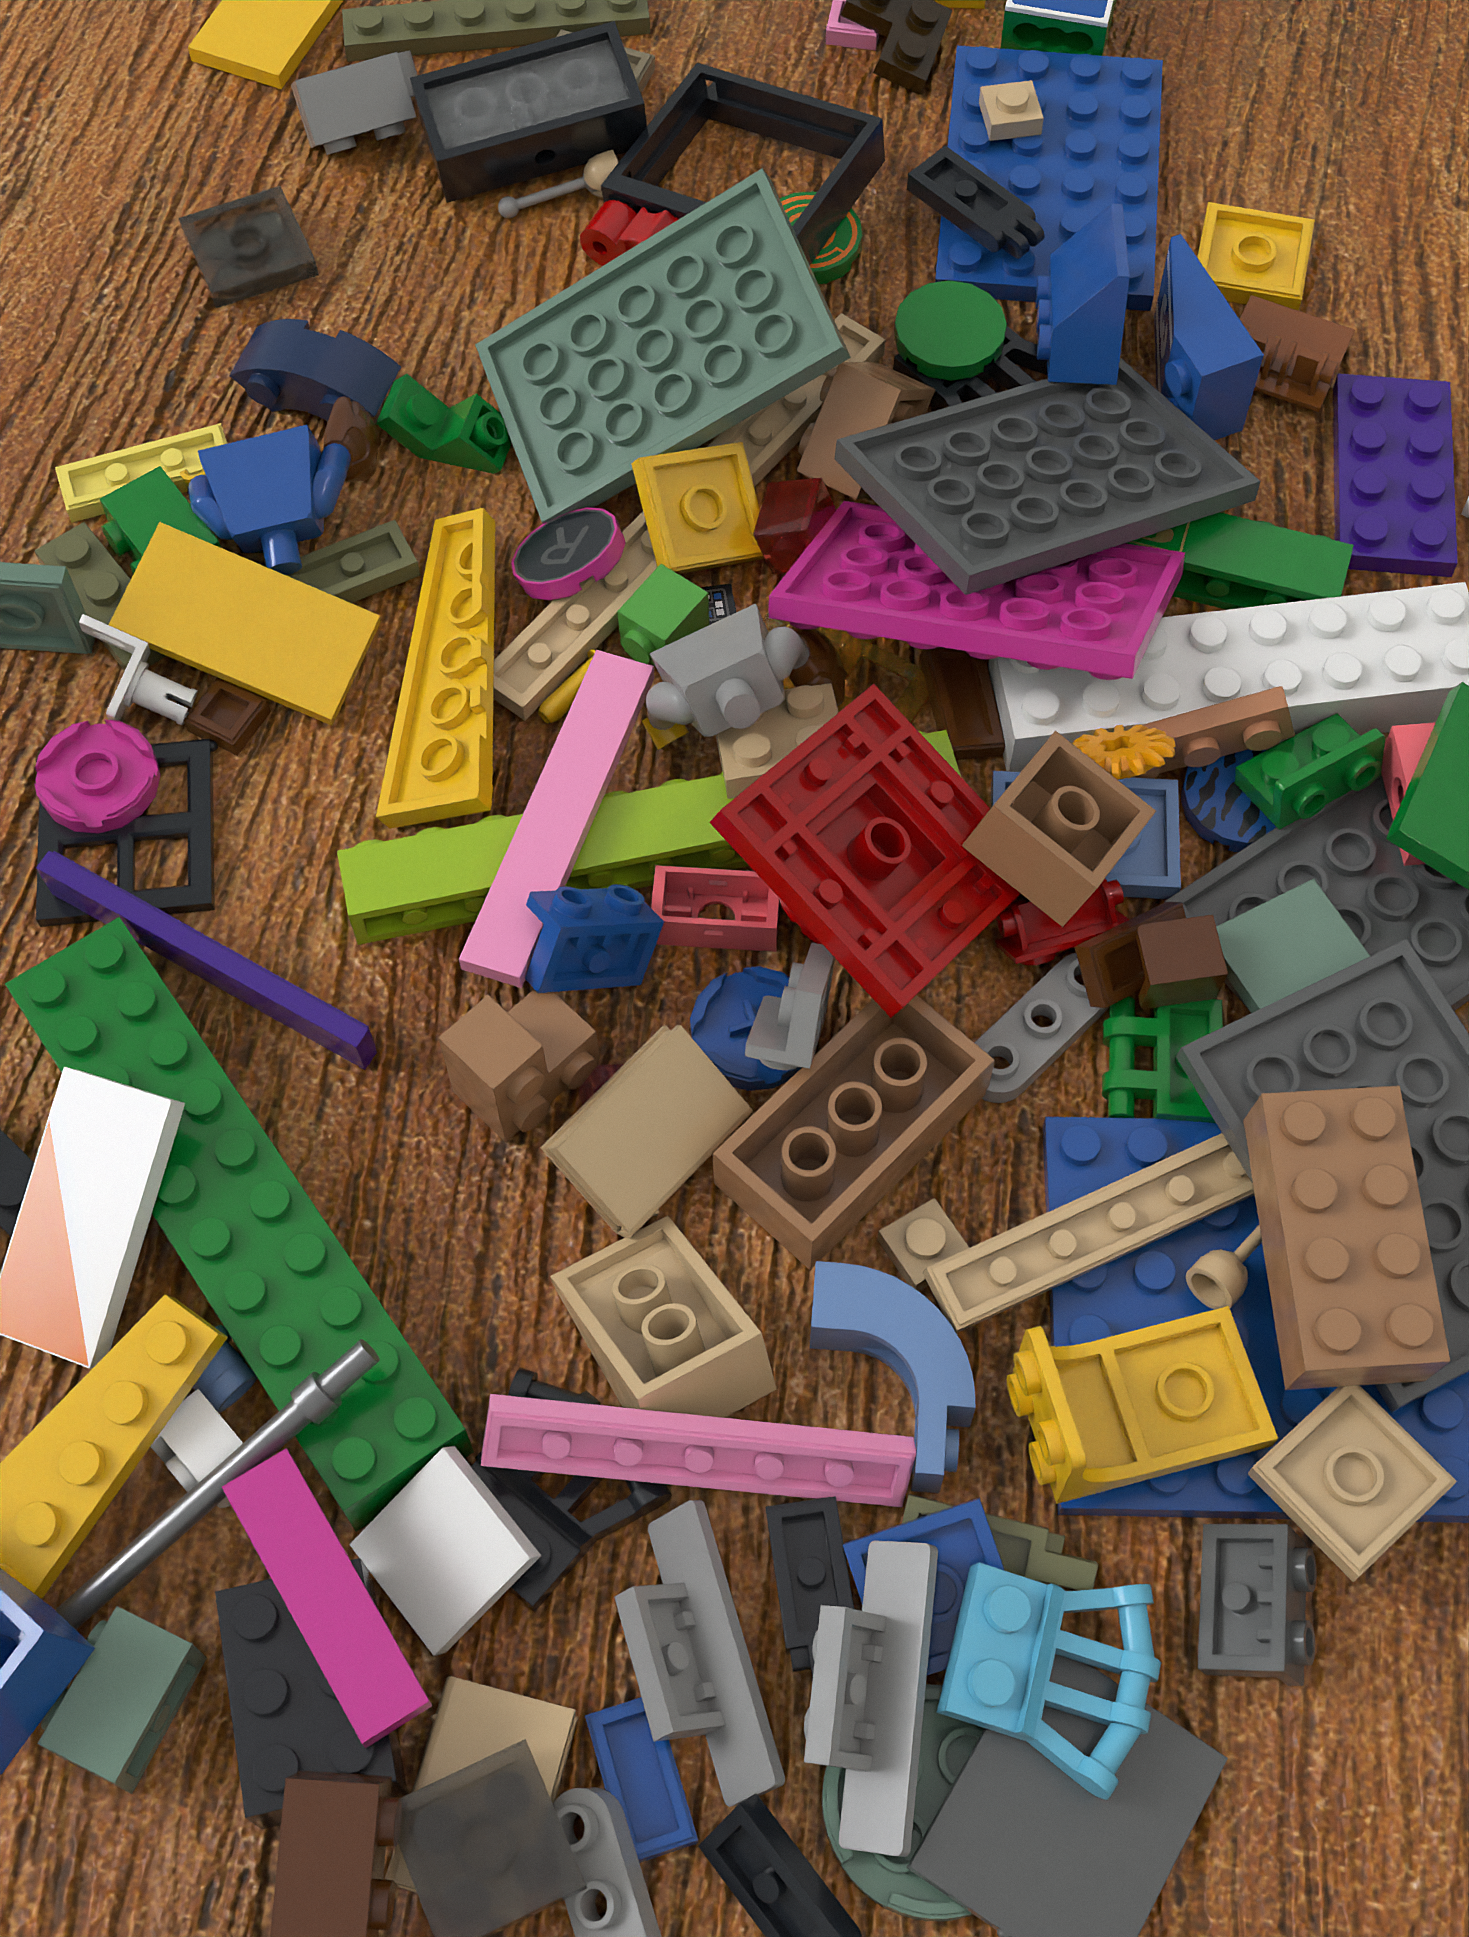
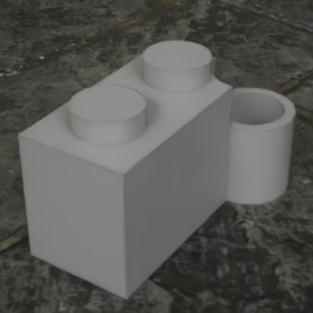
(356, 101)

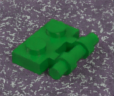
(1168, 1083)

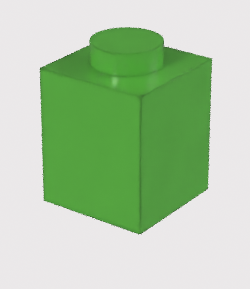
(661, 613)

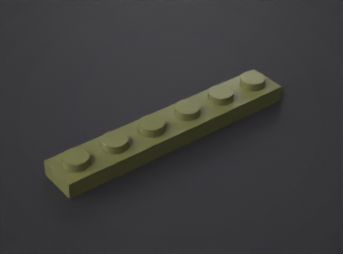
(479, 24)

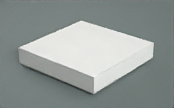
(444, 1550)

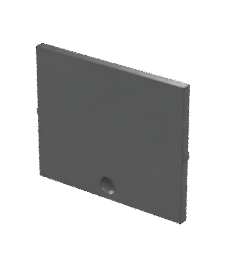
(1045, 1853)

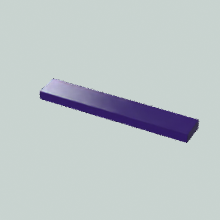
(209, 960)

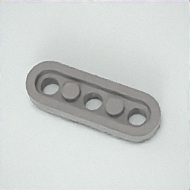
(1032, 1047)
(607, 1865)

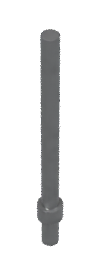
(311, 1401)

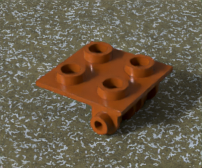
(1298, 351)

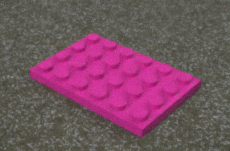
(1077, 615)

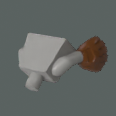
(735, 674)

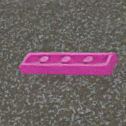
(326, 1598)

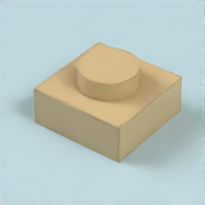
(1011, 110)
(920, 1241)

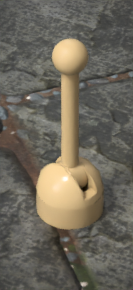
(1220, 1276)

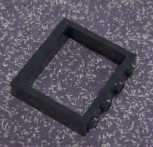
(764, 110)

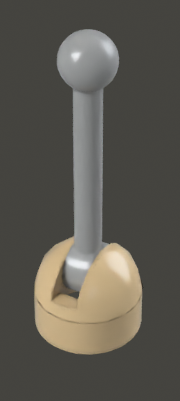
(594, 175)

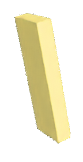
(93, 478)

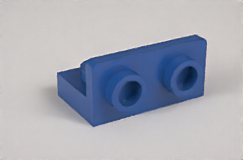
(591, 938)

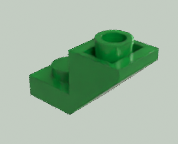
(463, 435)

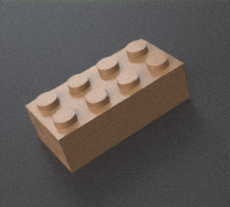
(851, 1125)
(1344, 1238)

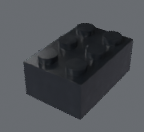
(284, 1705)

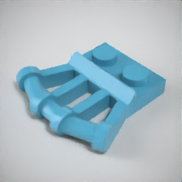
(1006, 1658)

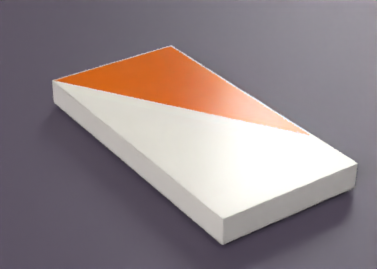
(85, 1216)

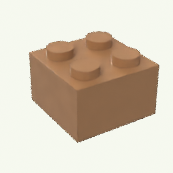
(1059, 828)

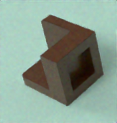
(1180, 961)

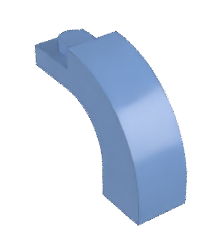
(901, 1327)

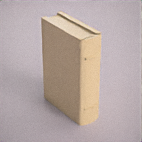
(647, 1130)
(483, 1720)

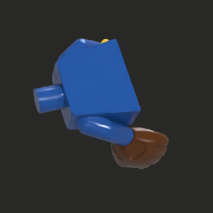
(281, 485)

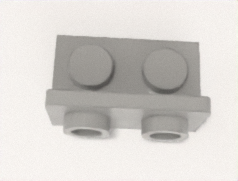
(790, 1026)

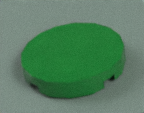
(950, 329)

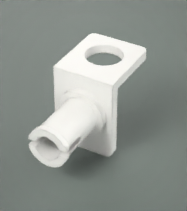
(138, 683)

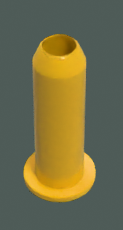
(562, 698)

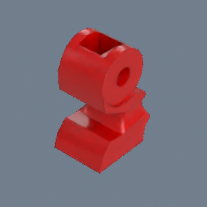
(619, 229)

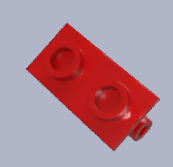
(1035, 937)

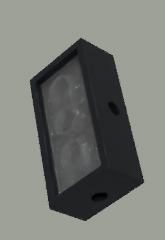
(529, 111)

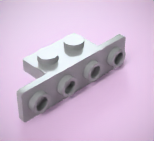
(695, 1656)
(873, 1695)

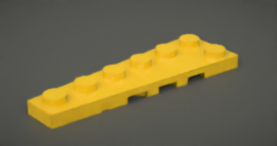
(444, 714)
(95, 1438)

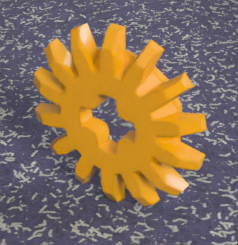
(1127, 752)

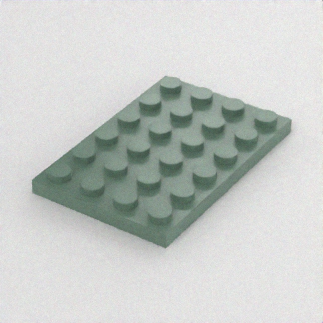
(661, 348)

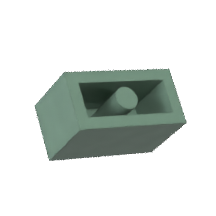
(122, 1699)

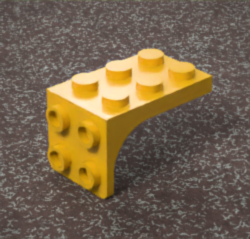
(1138, 1403)

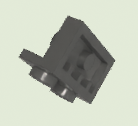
(1255, 1602)

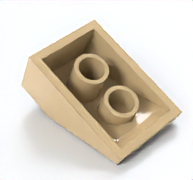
(665, 1326)

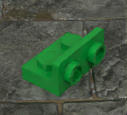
(1311, 770)

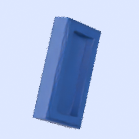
(642, 1779)

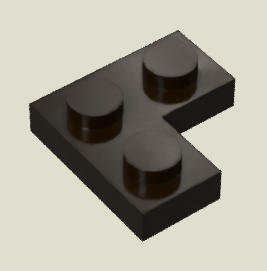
(911, 33)

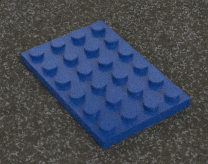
(1092, 153)

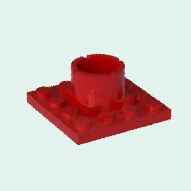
(868, 848)

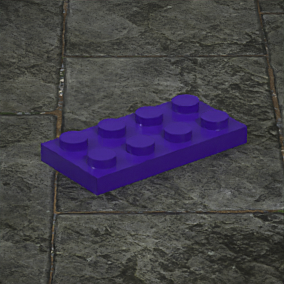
(1394, 474)

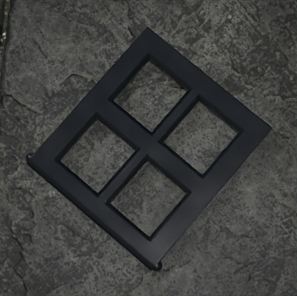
(195, 824)

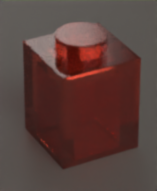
(790, 520)

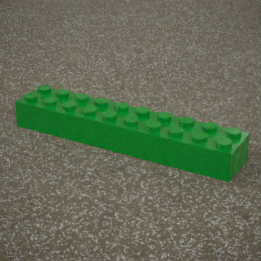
(246, 1223)

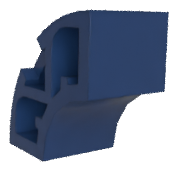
(310, 370)

